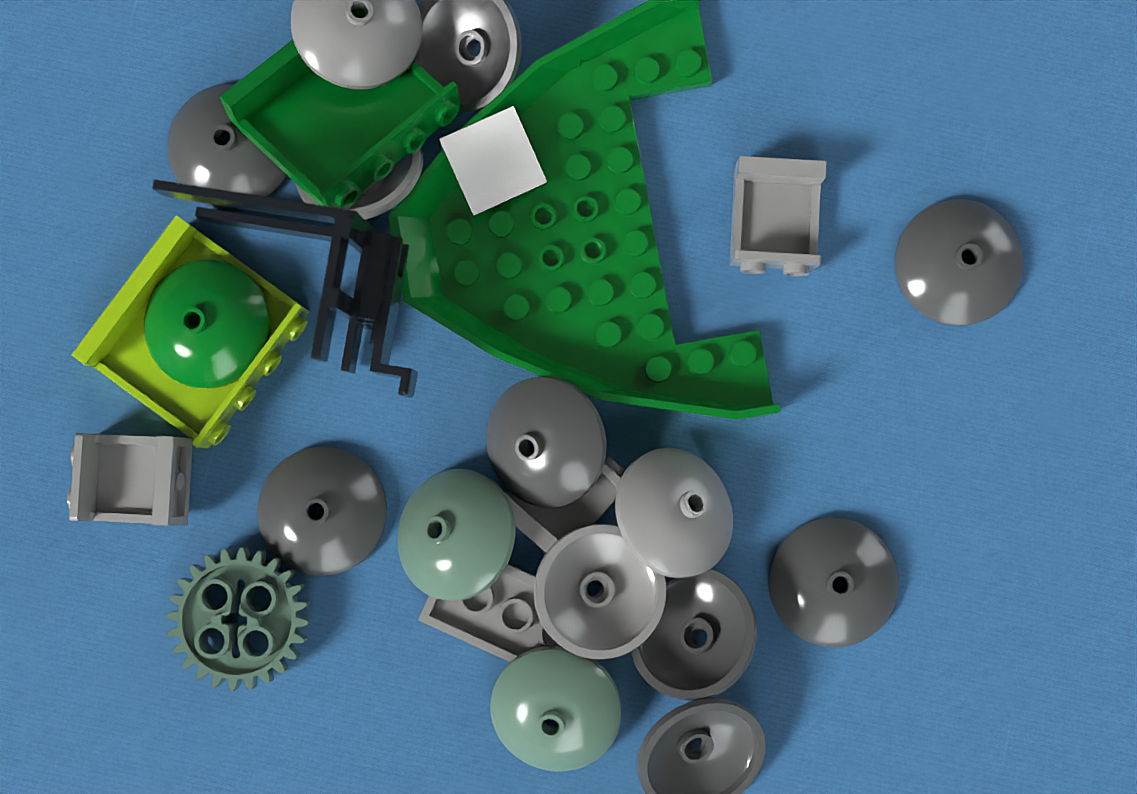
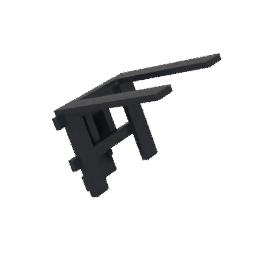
(378, 275)

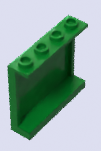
(331, 135)

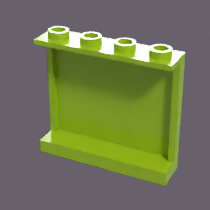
(120, 351)

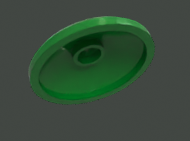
(231, 326)

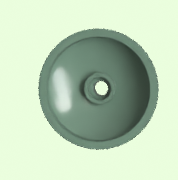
(473, 540)
(559, 687)

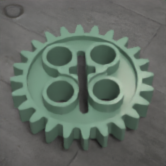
(199, 614)

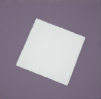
(493, 160)

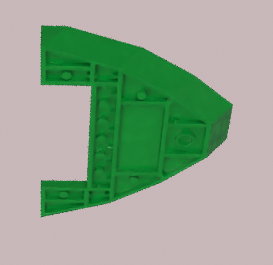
(573, 267)

